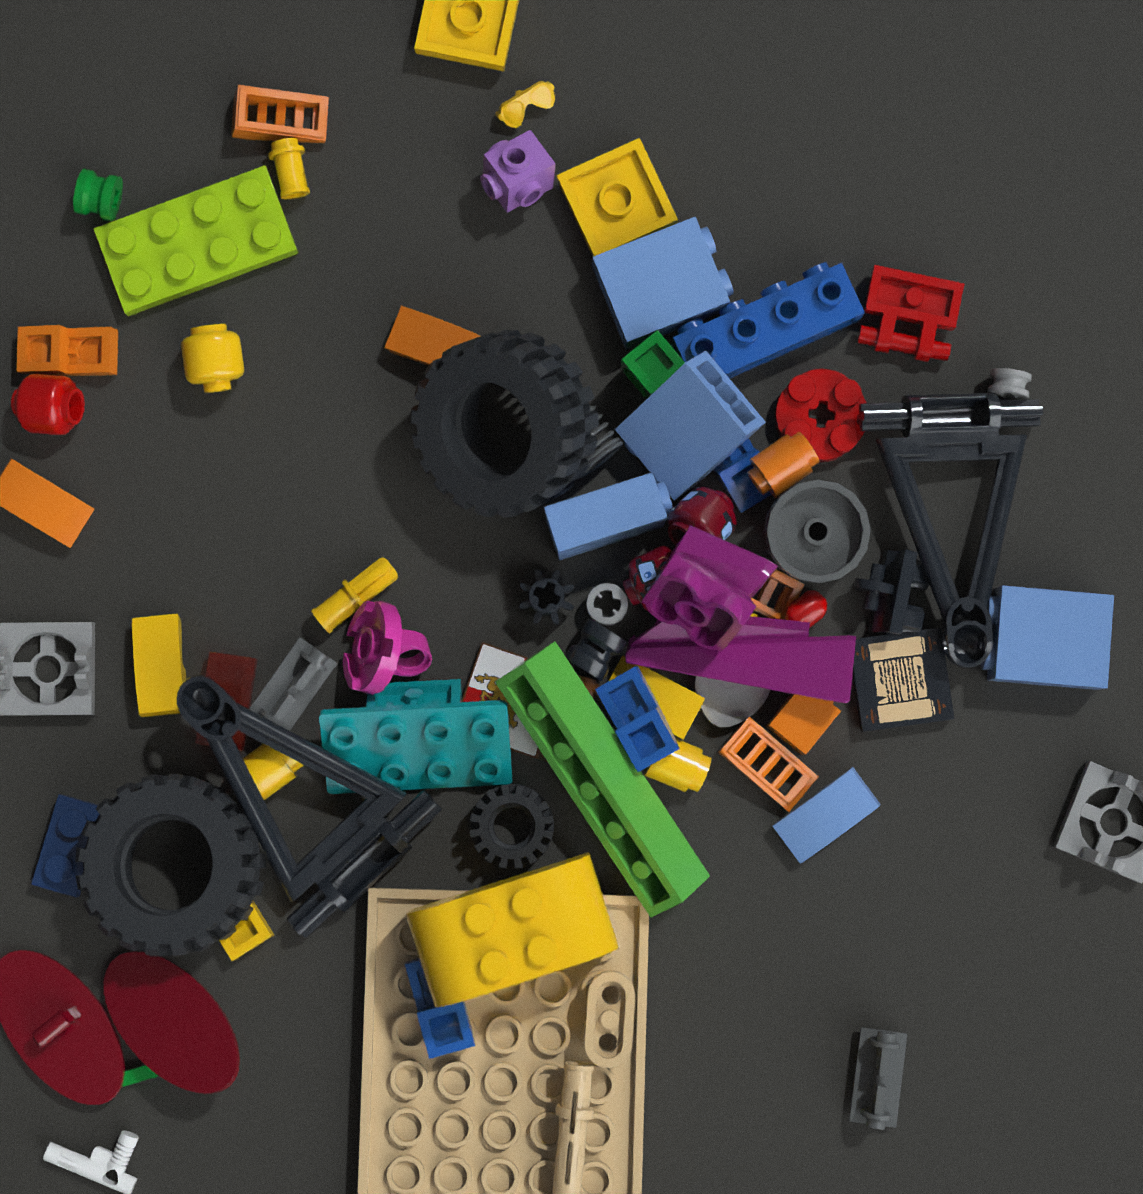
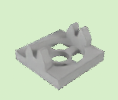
(81, 700)
(1070, 836)

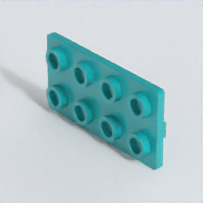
(422, 737)

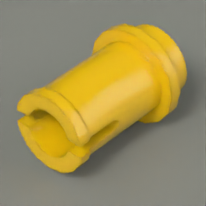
(289, 168)

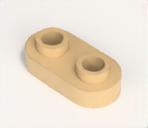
(610, 1018)

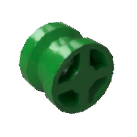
(98, 194)

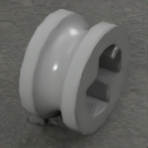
(1010, 383)
(617, 595)

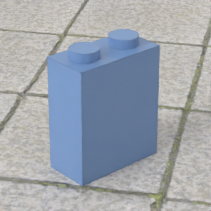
(662, 281)
(689, 425)
(607, 515)
(1050, 637)

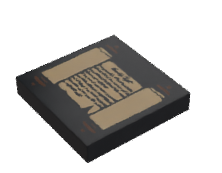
(901, 680)

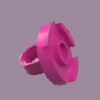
(377, 648)

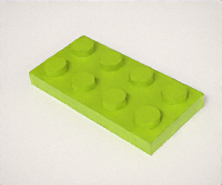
(196, 241)

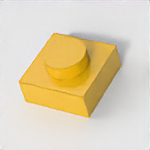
(248, 935)

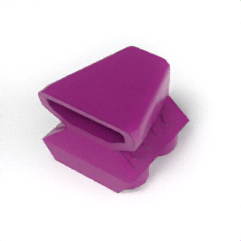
(708, 588)

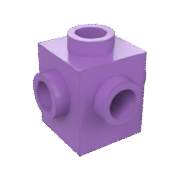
(517, 171)

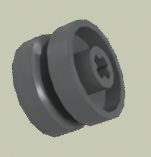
(831, 555)

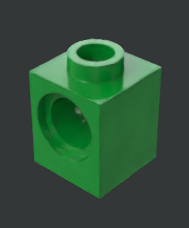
(651, 364)

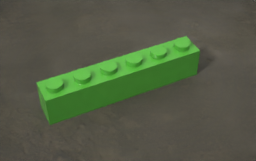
(603, 780)

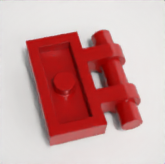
(911, 299)

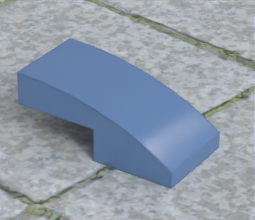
(826, 815)

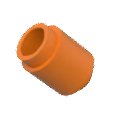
(782, 464)

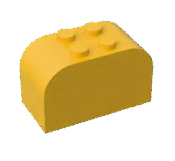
(512, 931)

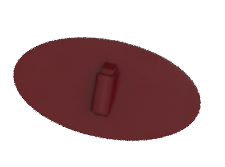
(171, 1022)
(60, 1028)

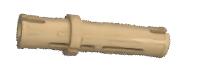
(576, 1078)

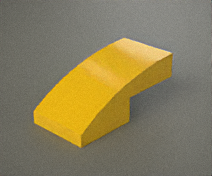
(157, 663)
(675, 701)

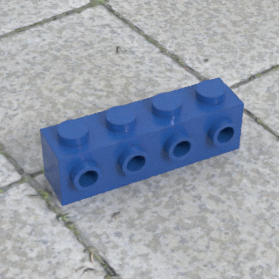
(775, 323)

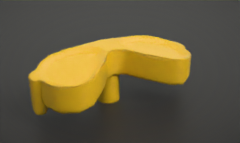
(513, 110)

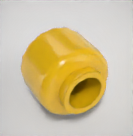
(212, 357)

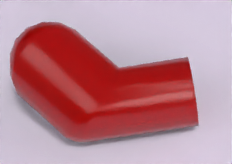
(807, 608)

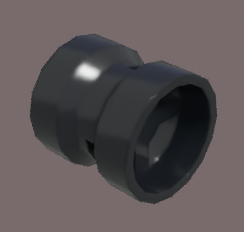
(590, 659)

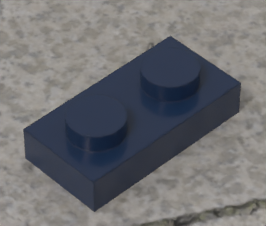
(57, 863)

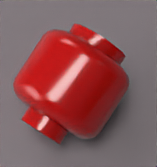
(48, 404)

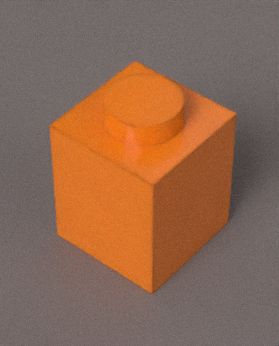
(802, 721)

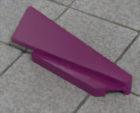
(761, 655)

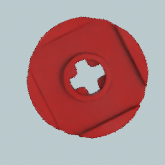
(827, 388)

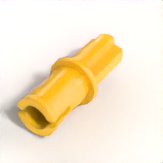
(353, 594)

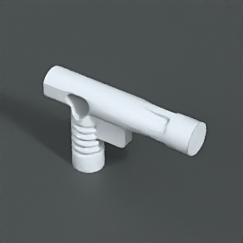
(99, 1163)

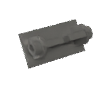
(293, 684)
(878, 1078)

